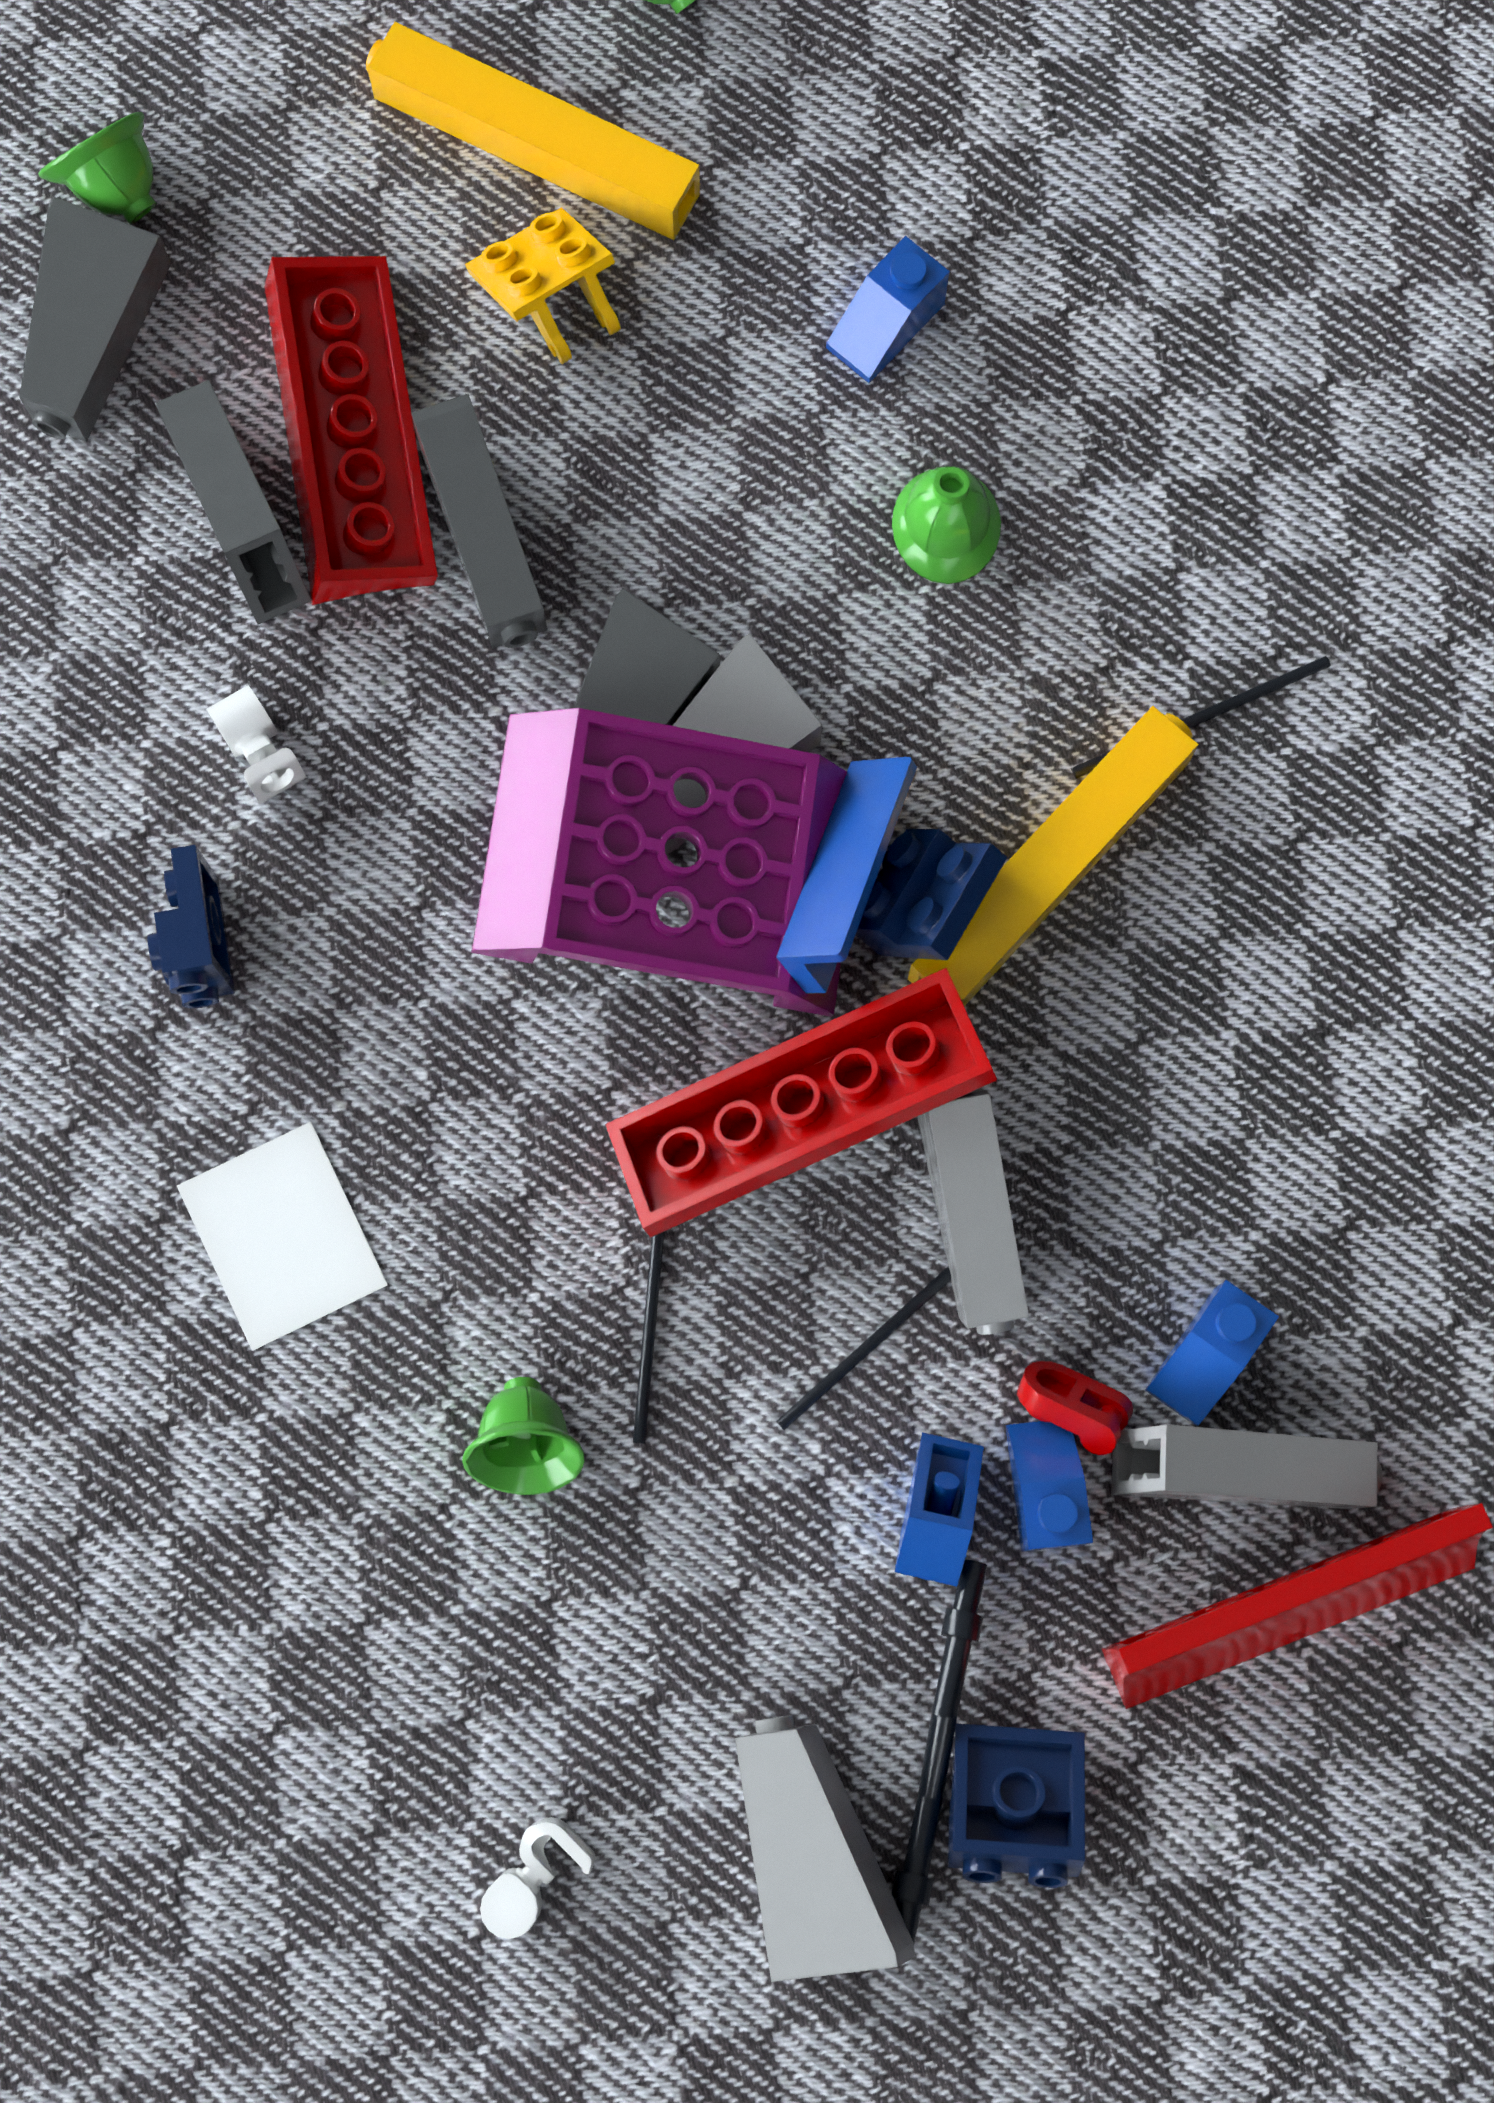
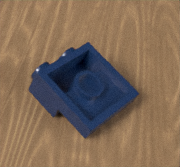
(927, 894)
(193, 938)
(1017, 1804)

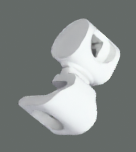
(248, 732)
(515, 1897)

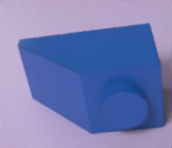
(889, 309)
(1211, 1352)
(1048, 1487)
(940, 1510)

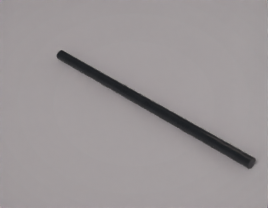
(1229, 704)
(648, 1339)
(864, 1349)

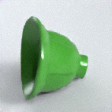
(109, 170)
(946, 524)
(523, 1443)

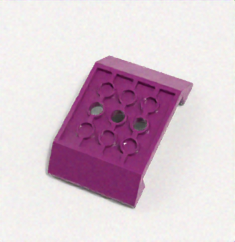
(585, 859)

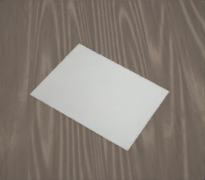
(281, 1236)

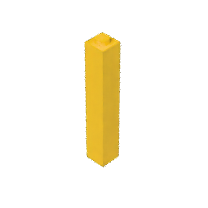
(533, 130)
(1066, 848)

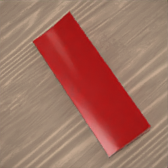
(349, 426)
(799, 1102)
(1296, 1604)

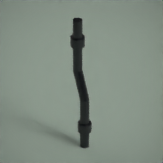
(962, 1628)

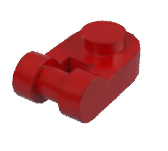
(1075, 1404)

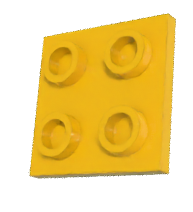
(540, 263)

